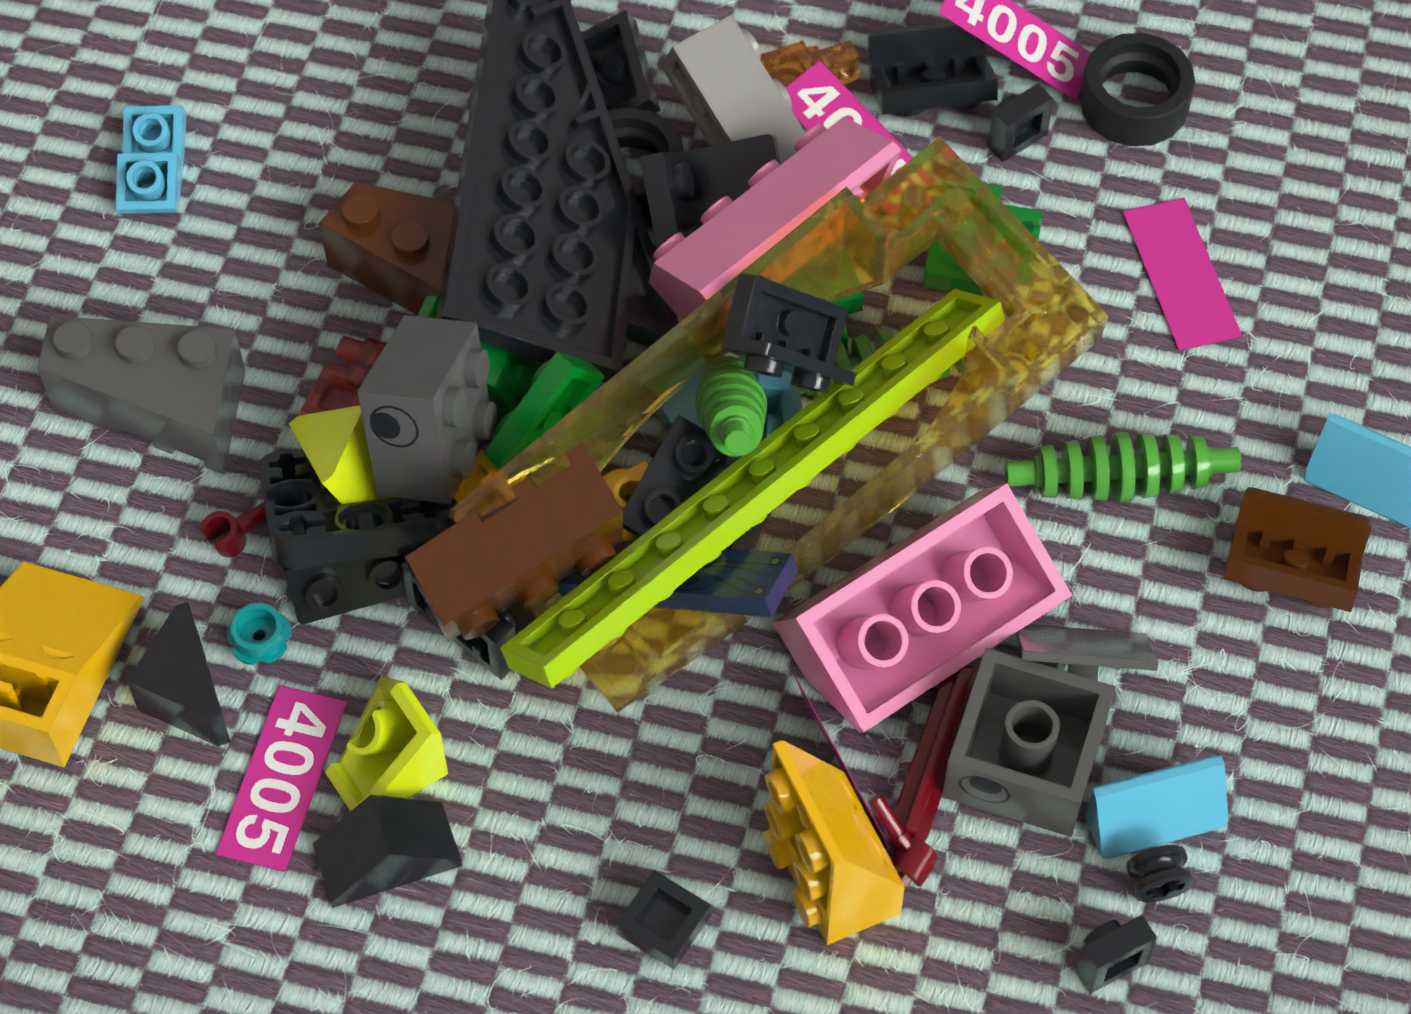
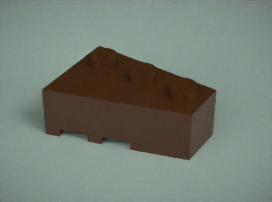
(389, 242)
(519, 548)

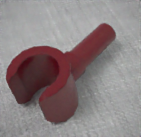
(222, 521)
(913, 857)

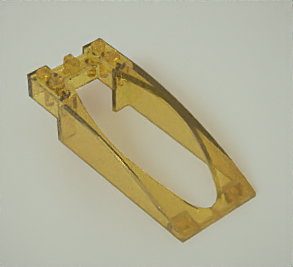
(830, 256)

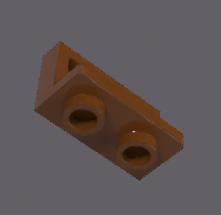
(1298, 549)

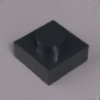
(1020, 122)
(663, 919)
(1114, 952)

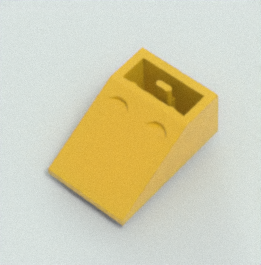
(56, 656)
(828, 846)

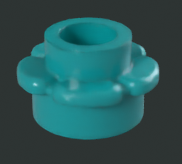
(258, 619)

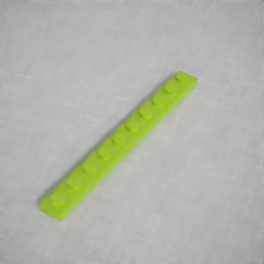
(747, 491)

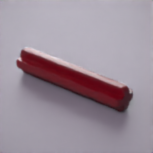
(927, 771)

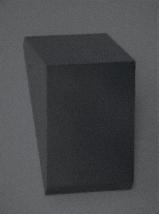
(176, 683)
(385, 847)

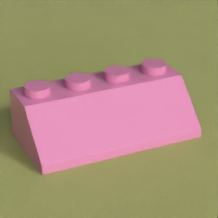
(777, 202)
(923, 608)

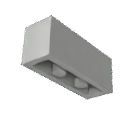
(730, 89)

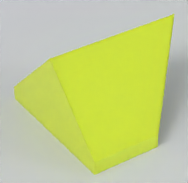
(338, 452)
(391, 748)

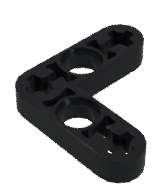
(313, 535)

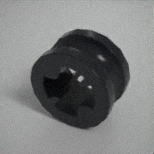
(1160, 873)

